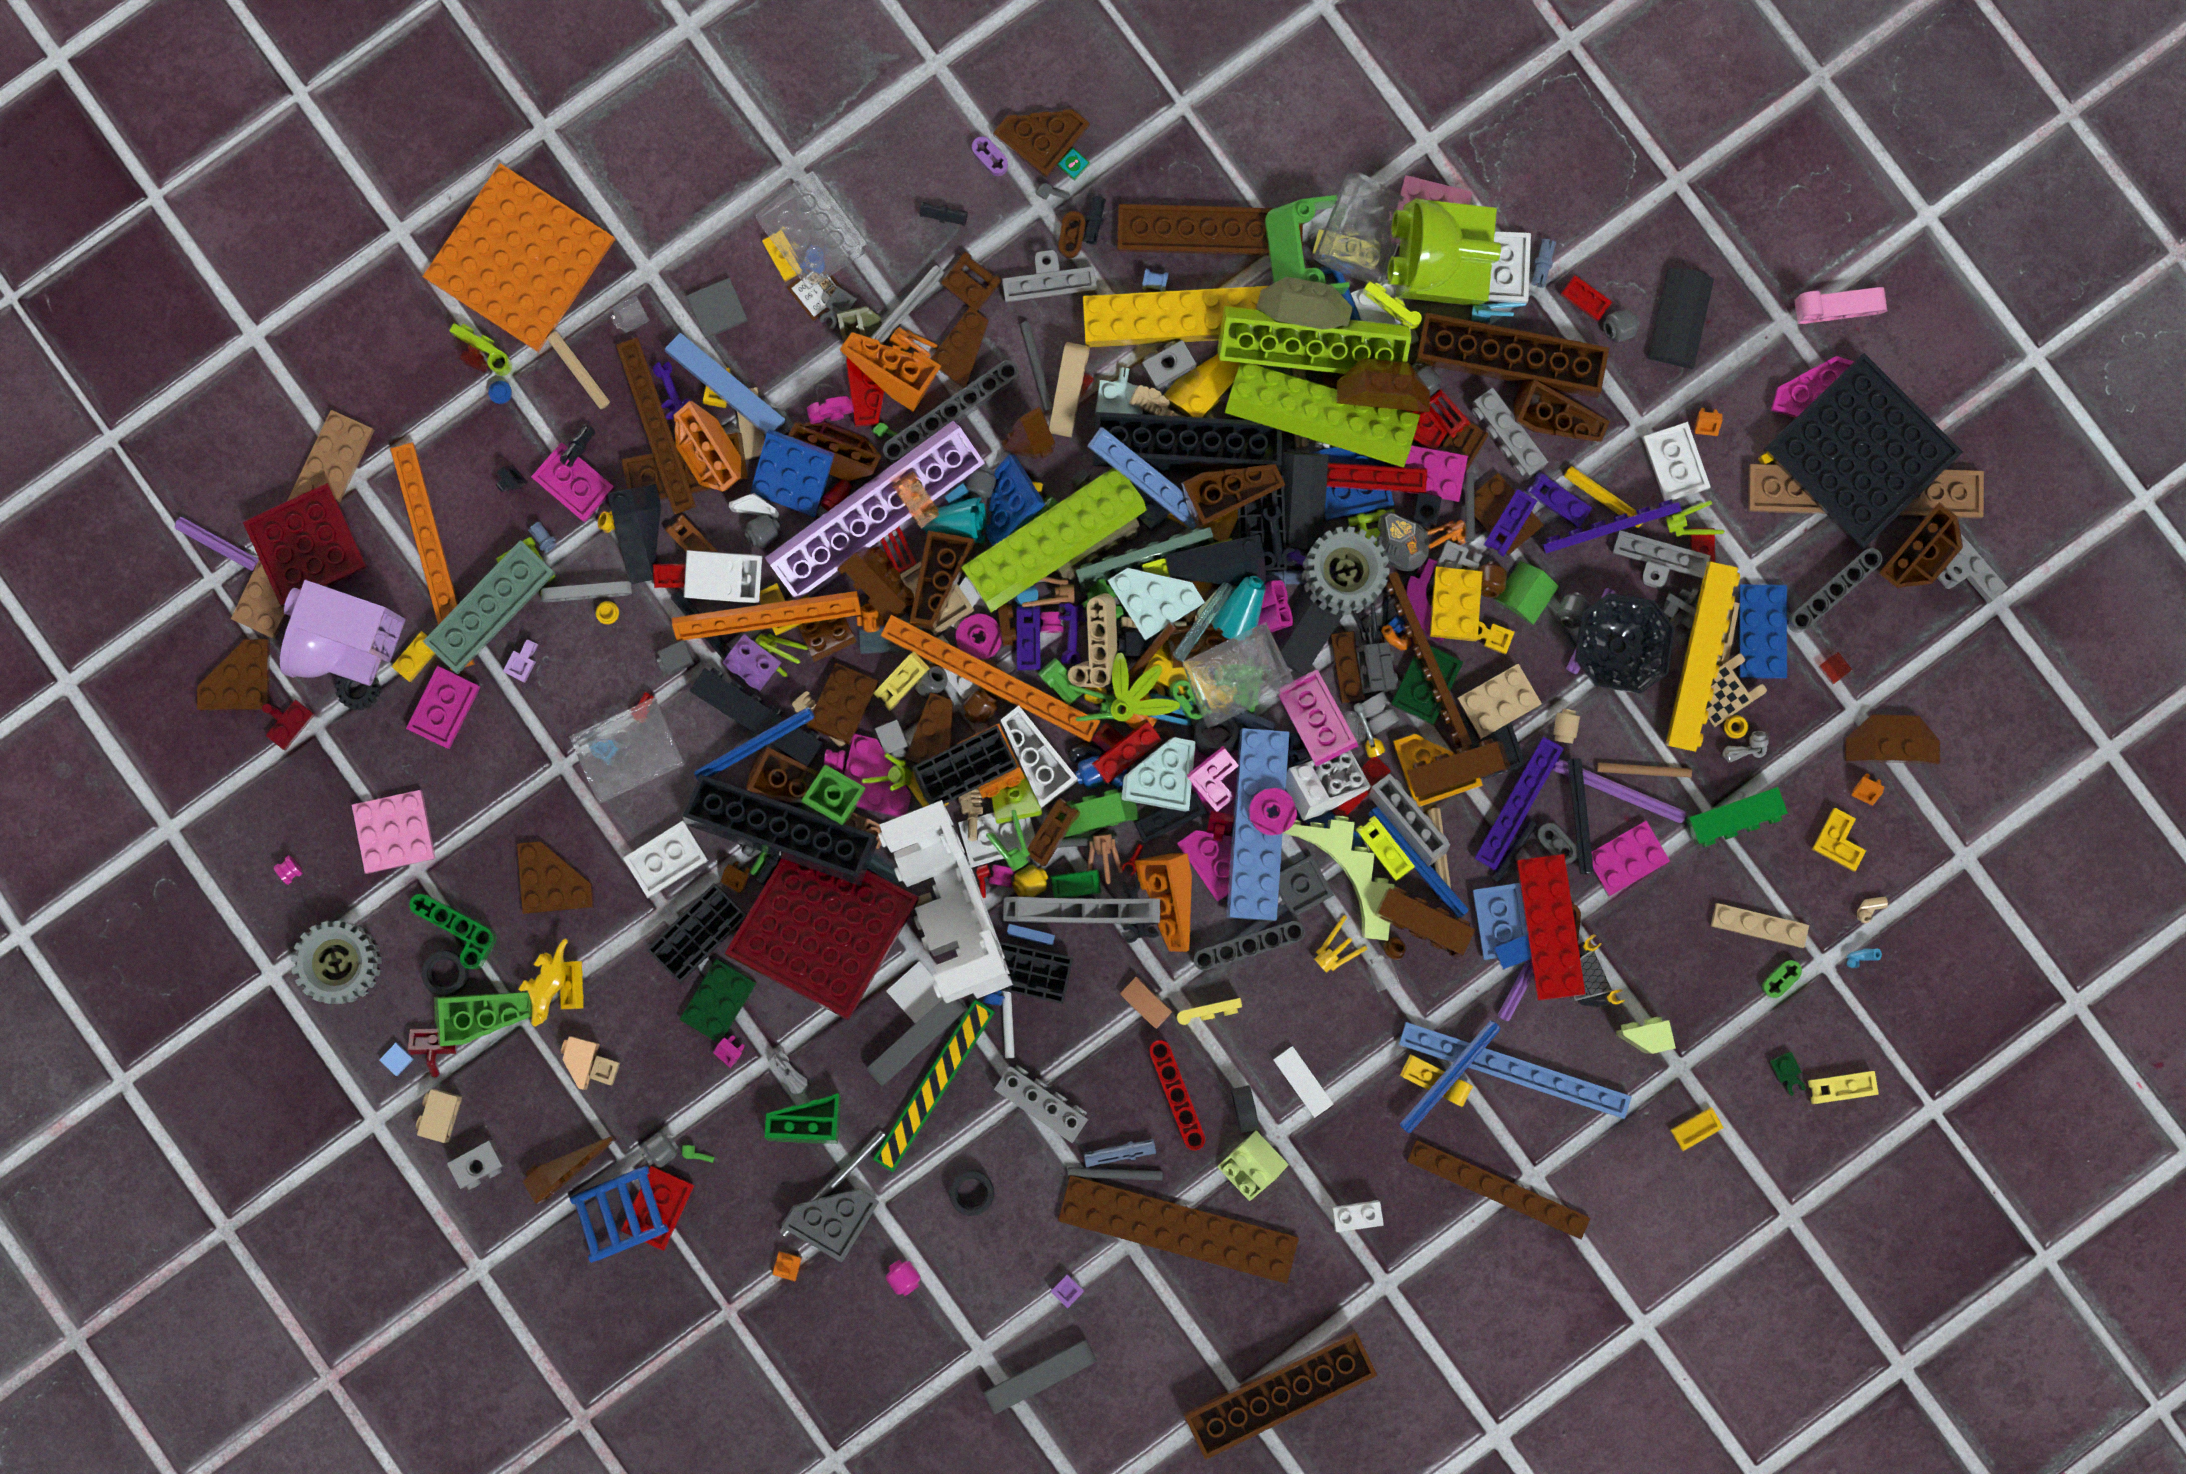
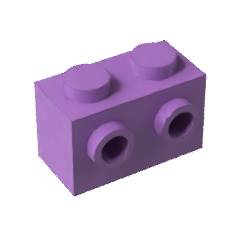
(751, 662)

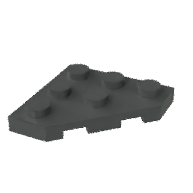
(831, 1221)

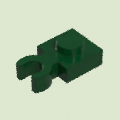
(1785, 1069)

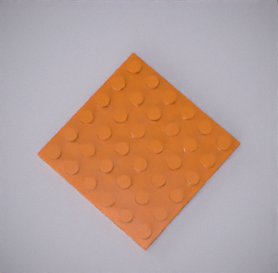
(519, 257)

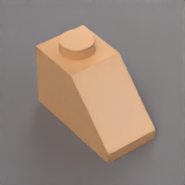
(579, 1059)

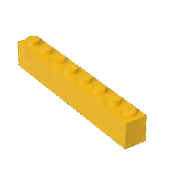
(1702, 656)

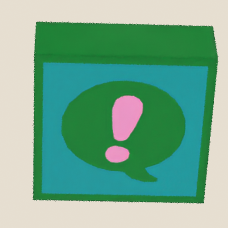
(1073, 164)

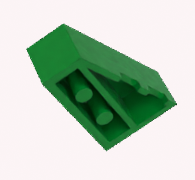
(806, 1123)

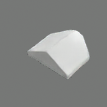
(753, 505)

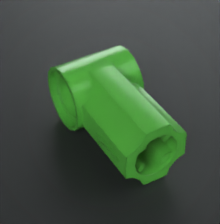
(1057, 678)

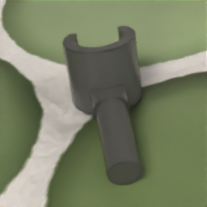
(1045, 190)

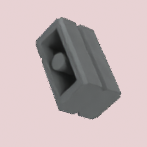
(1376, 668)

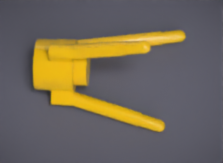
(1328, 958)

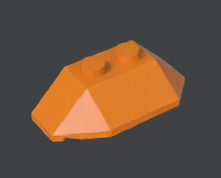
(706, 448)

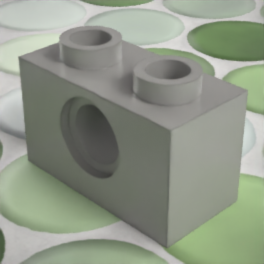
(1161, 376)
(893, 739)
(463, 1166)

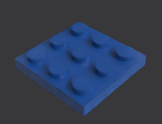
(792, 473)
(1349, 502)

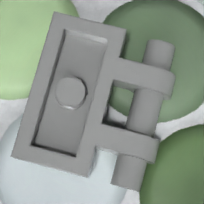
(1454, 557)

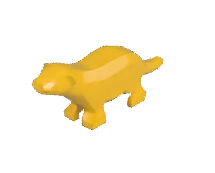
(546, 984)

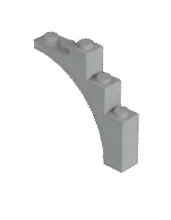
(1081, 910)

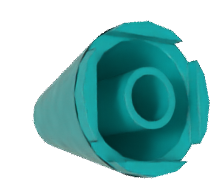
(961, 519)
(1241, 608)

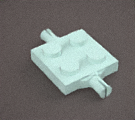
(1116, 395)

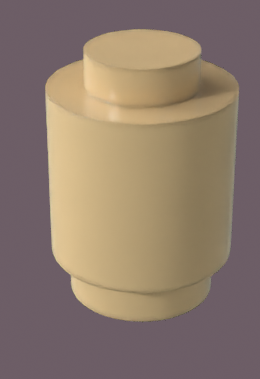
(1566, 726)

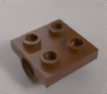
(826, 636)

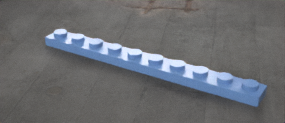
(1518, 1071)

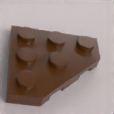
(1042, 136)
(239, 680)
(550, 882)

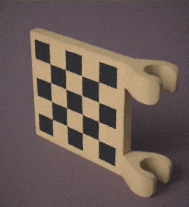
(1730, 693)

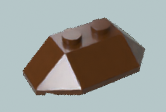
(1383, 386)
(853, 453)
(1926, 550)
(1893, 741)

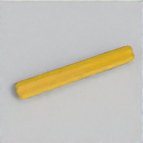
(1599, 493)

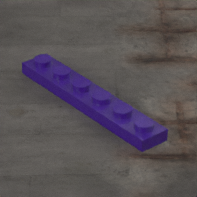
(1621, 522)
(1518, 803)

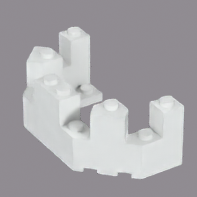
(960, 913)

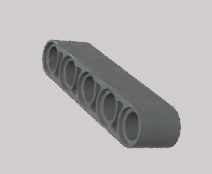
(1844, 585)
(1260, 945)
(915, 1040)
(1039, 1376)

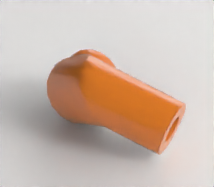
(1391, 637)

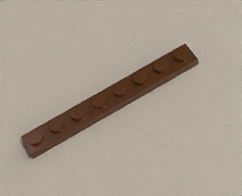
(656, 426)
(1430, 670)
(1498, 1189)

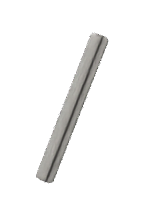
(908, 304)

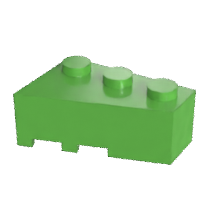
(1101, 812)

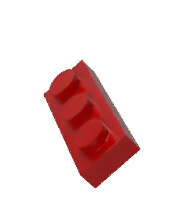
(1126, 752)
(1374, 772)

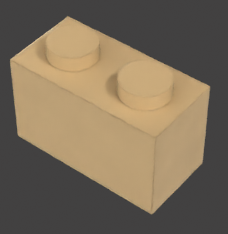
(438, 1115)

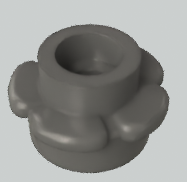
(1080, 479)

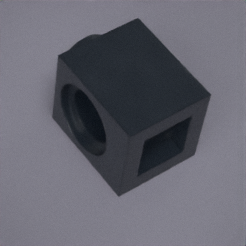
(1430, 501)
(1132, 644)

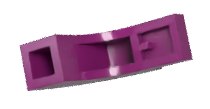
(1417, 595)

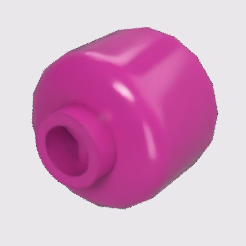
(903, 1277)

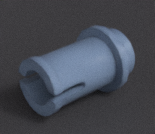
(545, 541)

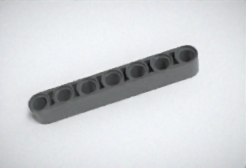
(956, 401)

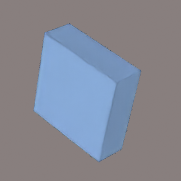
(396, 1059)

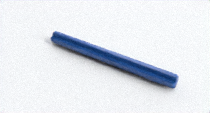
(756, 743)
(1424, 871)
(1450, 1076)

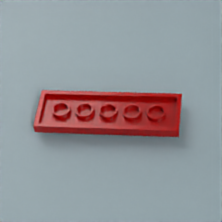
(1550, 927)

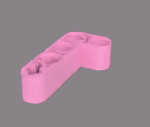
(1814, 307)

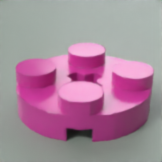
(833, 409)
(973, 625)
(1276, 824)

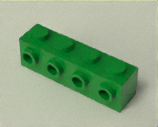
(1736, 816)

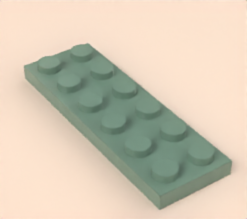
(1134, 558)
(489, 607)

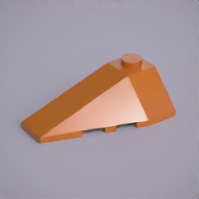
(897, 372)
(1170, 880)

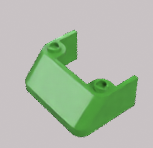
(1285, 240)

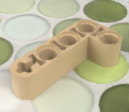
(1068, 389)
(1099, 611)

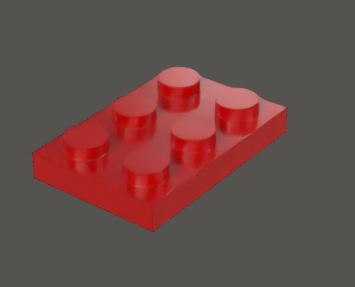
(671, 1198)

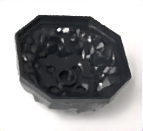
(1624, 643)

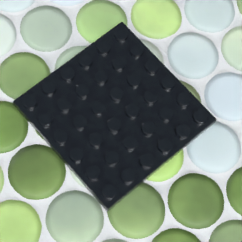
(1863, 451)

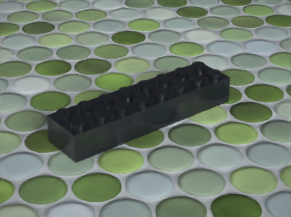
(1192, 441)
(780, 830)

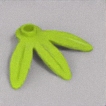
(1140, 688)

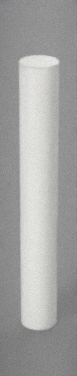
(1008, 1025)

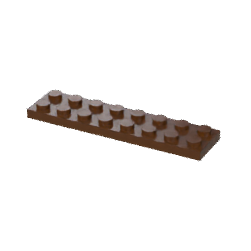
(1193, 229)

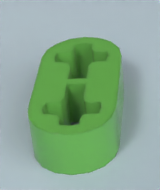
(1184, 702)
(1785, 983)

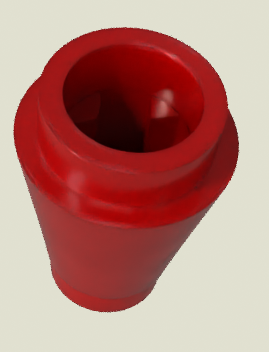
(836, 495)

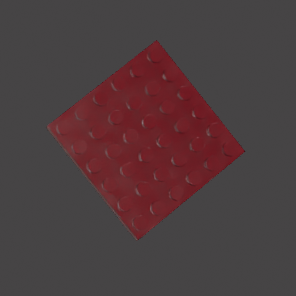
(822, 933)

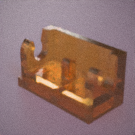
(916, 499)

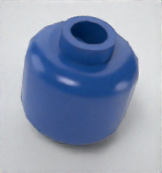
(1088, 775)

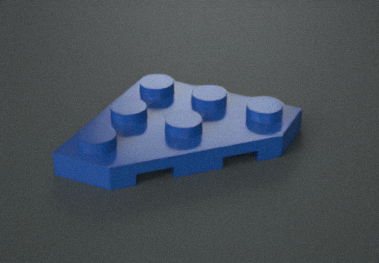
(1013, 502)

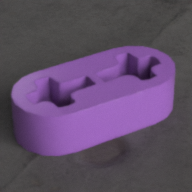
(986, 159)

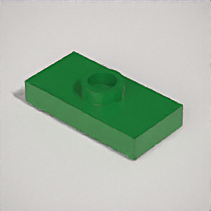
(1076, 884)

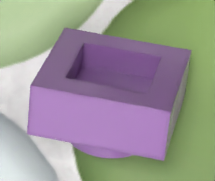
(1067, 1291)

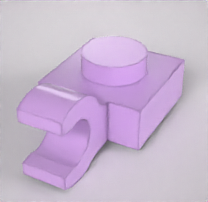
(520, 664)

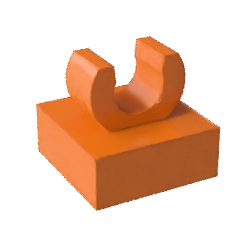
(1708, 423)
(1868, 790)
(787, 1266)

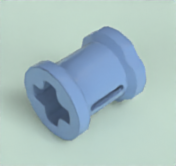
(1155, 280)

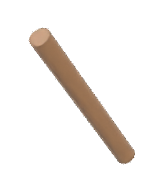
(1644, 770)

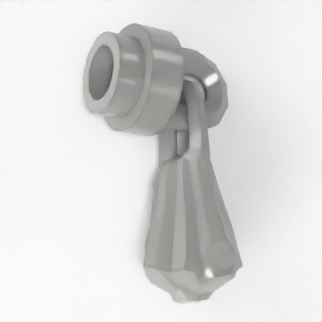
(1756, 741)
(795, 1081)

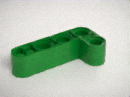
(451, 925)

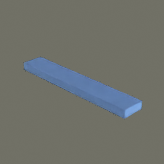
(724, 384)
(1141, 475)

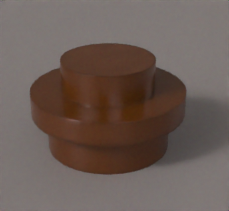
(1394, 948)

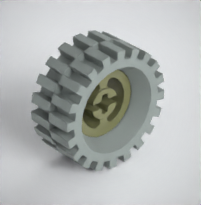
(1346, 551)
(313, 970)

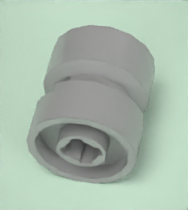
(1378, 713)

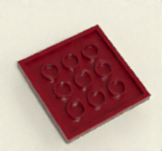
(305, 542)

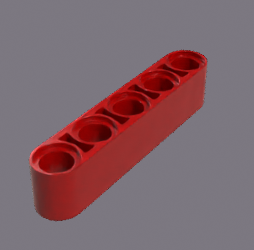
(1185, 1104)

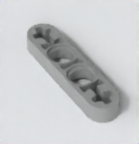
(586, 591)

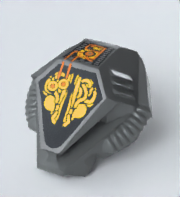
(1403, 541)

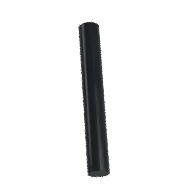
(1514, 850)

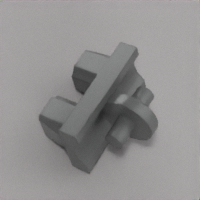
(1674, 602)

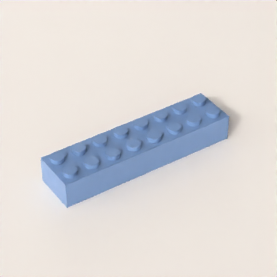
(1256, 856)

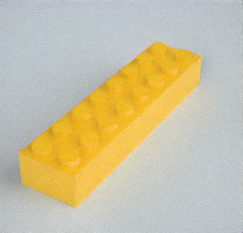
(1161, 315)

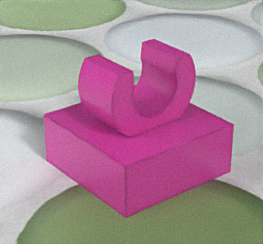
(727, 1052)

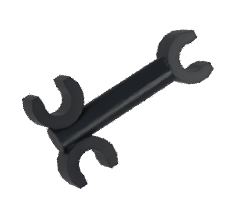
(1279, 557)
(1140, 929)

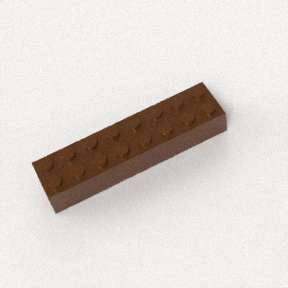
(1512, 355)
(1280, 1394)

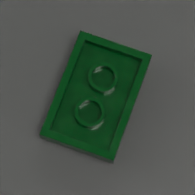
(1415, 691)
(718, 1001)

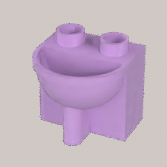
(336, 634)

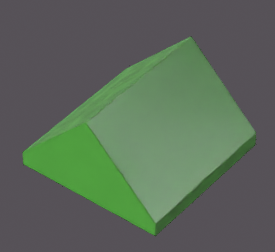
(1527, 592)
(834, 795)

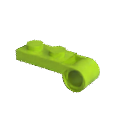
(485, 345)

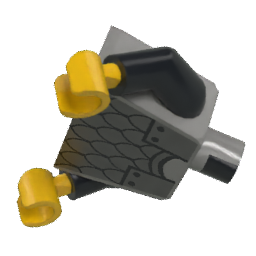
(1594, 978)

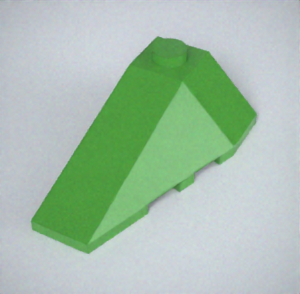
(468, 1017)

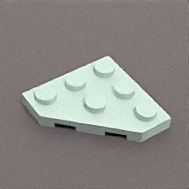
(1154, 599)
(1163, 777)

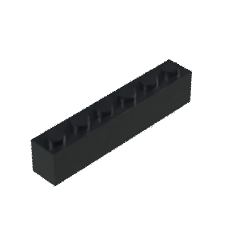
(755, 716)

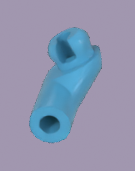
(1862, 955)

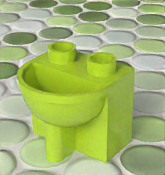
(1444, 252)

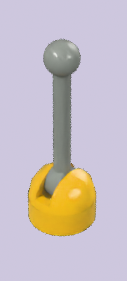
(1373, 746)

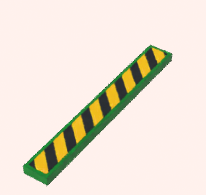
(934, 1085)

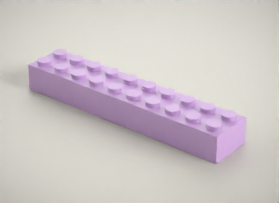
(872, 511)

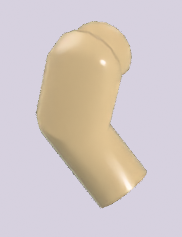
(1869, 906)

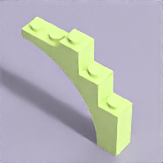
(1357, 865)

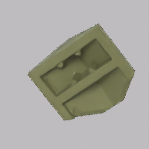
(859, 321)

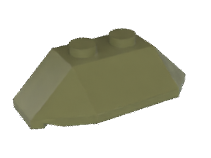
(1305, 304)

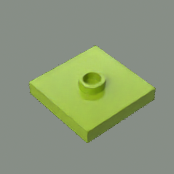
(1016, 798)

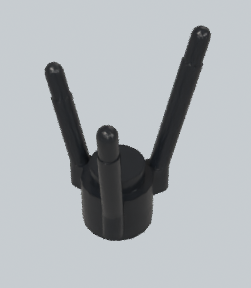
(1373, 633)

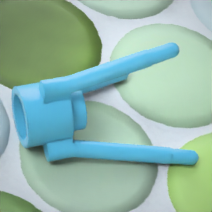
(1483, 312)

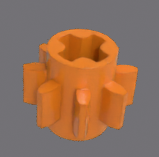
(870, 618)

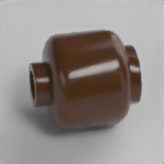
(1493, 579)
(980, 706)

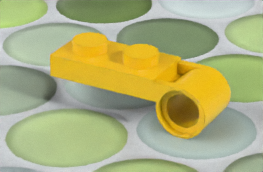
(1427, 1075)

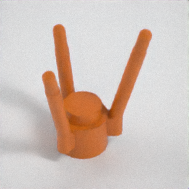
(906, 339)
(1455, 533)

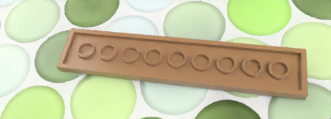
(330, 461)
(1957, 490)

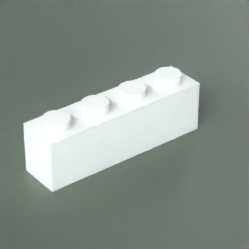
(1041, 763)

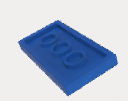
(1762, 631)

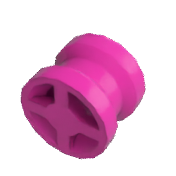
(1051, 623)
(835, 760)
(288, 870)
(1001, 876)

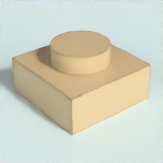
(604, 1070)

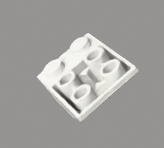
(723, 576)
(1325, 786)

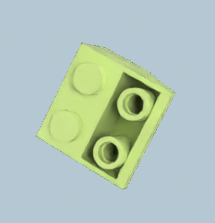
(1650, 1037)
(1252, 1165)

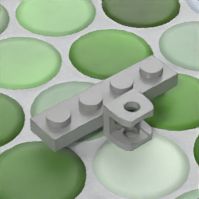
(1049, 280)
(1660, 558)
(1973, 567)

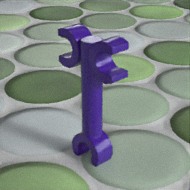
(674, 402)
(1073, 615)

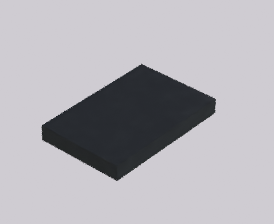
(1504, 734)

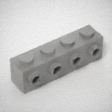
(1510, 435)
(1409, 819)
(1041, 1104)

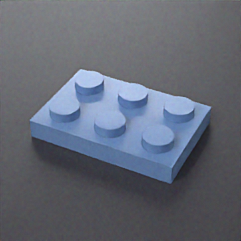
(1499, 916)

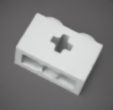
(1357, 1216)

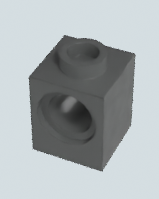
(675, 658)

